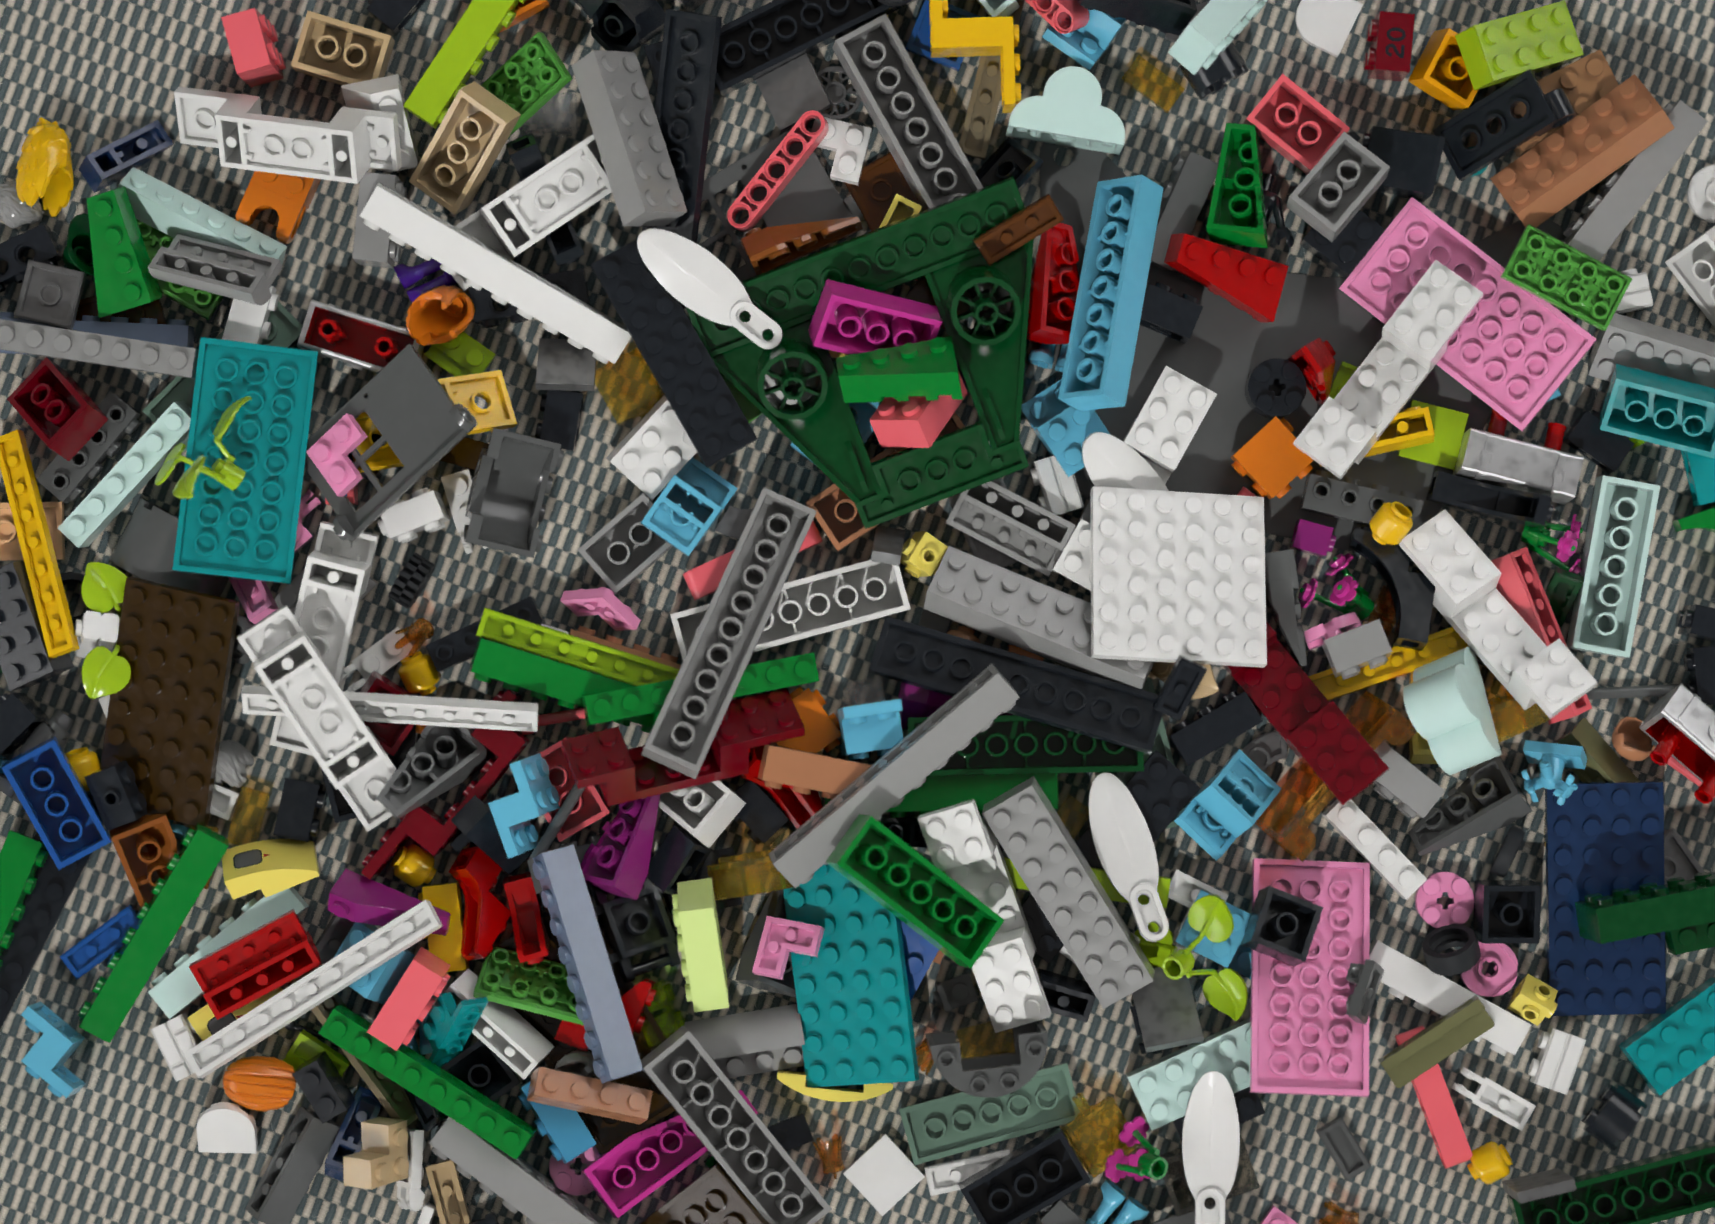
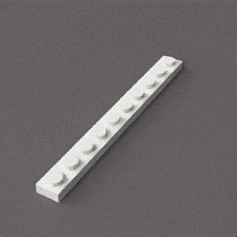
(416, 710)
(314, 988)

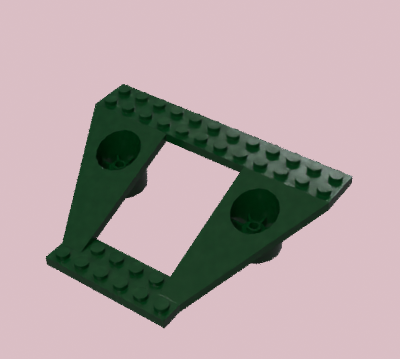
(991, 361)

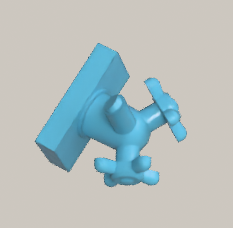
(1551, 761)

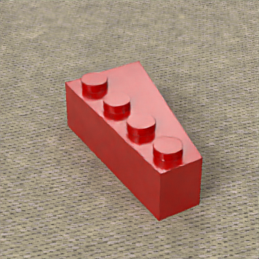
(1237, 276)

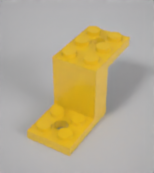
(978, 38)
(462, 391)

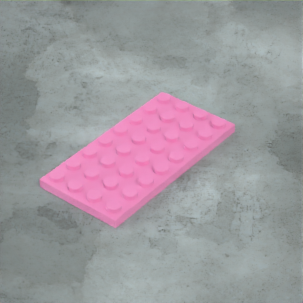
(1511, 344)
(1298, 1012)

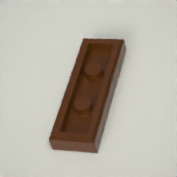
(1018, 229)

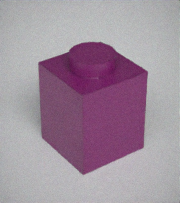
(1312, 538)

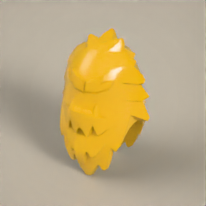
(45, 167)

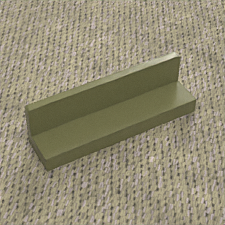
(1602, 762)
(1436, 1042)

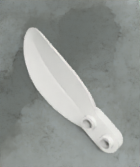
(704, 284)
(1117, 464)
(1126, 851)
(1211, 1145)

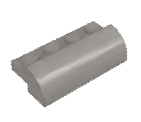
(216, 269)
(1012, 525)
(752, 1040)

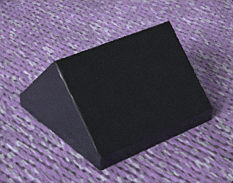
(1010, 161)
(483, 1071)

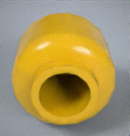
(1391, 523)
(419, 674)
(83, 763)
(413, 865)
(1490, 1162)

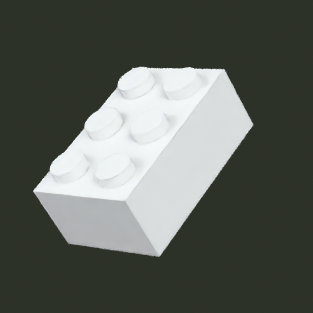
(654, 450)
(702, 809)

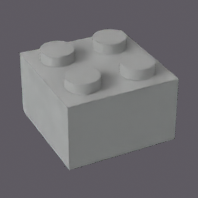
(1357, 649)

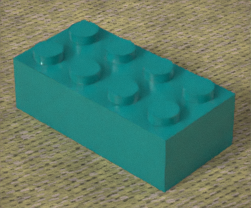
(1660, 411)
(1675, 1041)

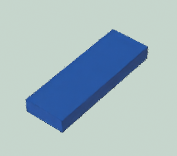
(100, 943)

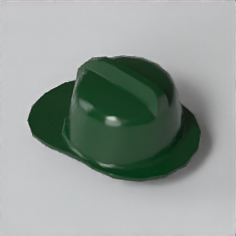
(78, 250)

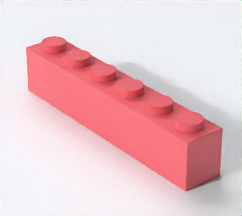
(1526, 594)

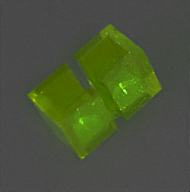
(667, 1021)

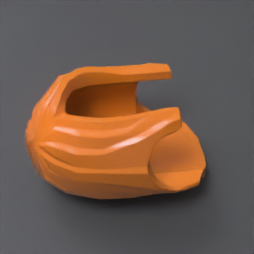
(439, 315)
(259, 1083)

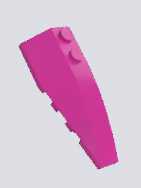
(644, 1163)

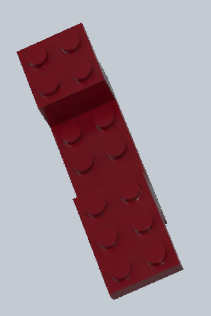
(1309, 722)
(629, 776)
(428, 827)

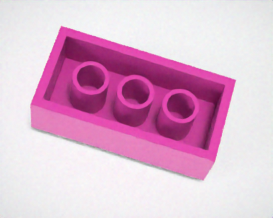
(865, 320)

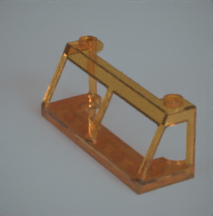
(1306, 795)

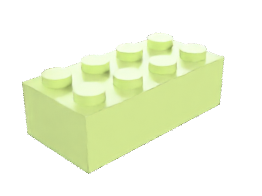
(700, 945)

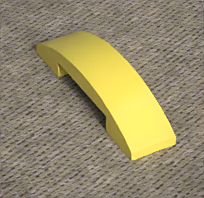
(797, 1082)

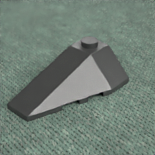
(1284, 606)
(433, 766)
(1478, 806)
(775, 908)

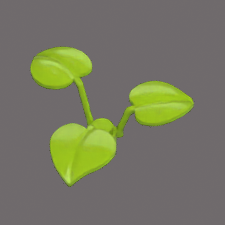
(222, 470)
(101, 670)
(1213, 919)

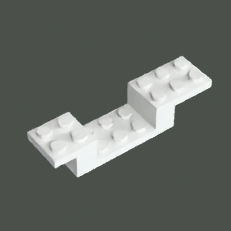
(284, 145)
(540, 202)
(1391, 372)
(1161, 438)
(327, 608)
(1487, 621)
(320, 713)
(972, 857)

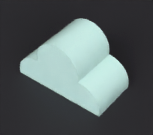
(1069, 114)
(1452, 711)

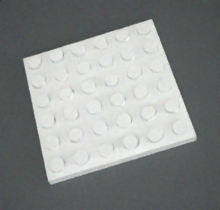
(1178, 577)

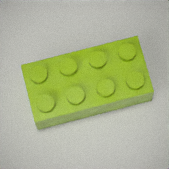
(1519, 42)

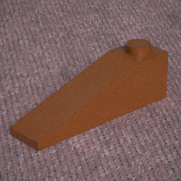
(785, 243)
(145, 852)

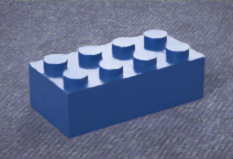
(56, 802)

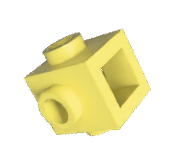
(922, 554)
(1533, 1000)

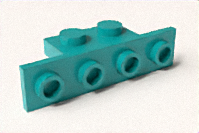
(451, 1026)

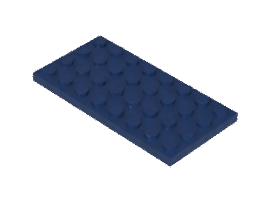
(1595, 844)

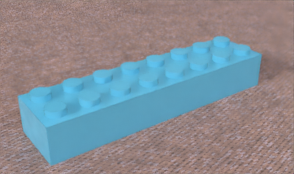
(1111, 293)

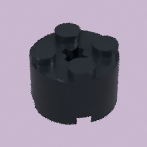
(1225, 68)
(1285, 375)
(1614, 1115)

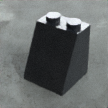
(1411, 158)

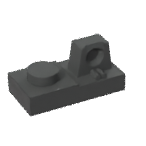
(1367, 981)

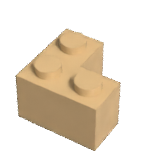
(382, 1154)

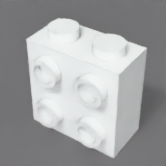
(407, 518)

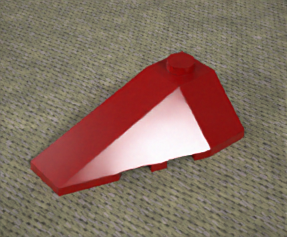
(1053, 287)
(1317, 366)

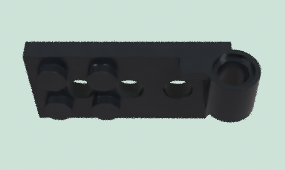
(1542, 114)

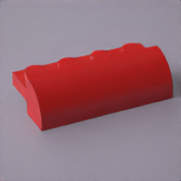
(255, 964)

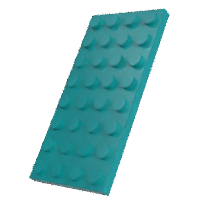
(255, 526)
(855, 989)

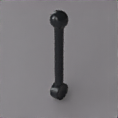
(293, 1025)

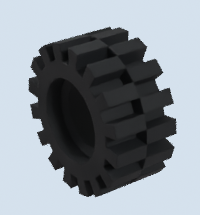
(411, 580)

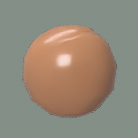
(1631, 740)

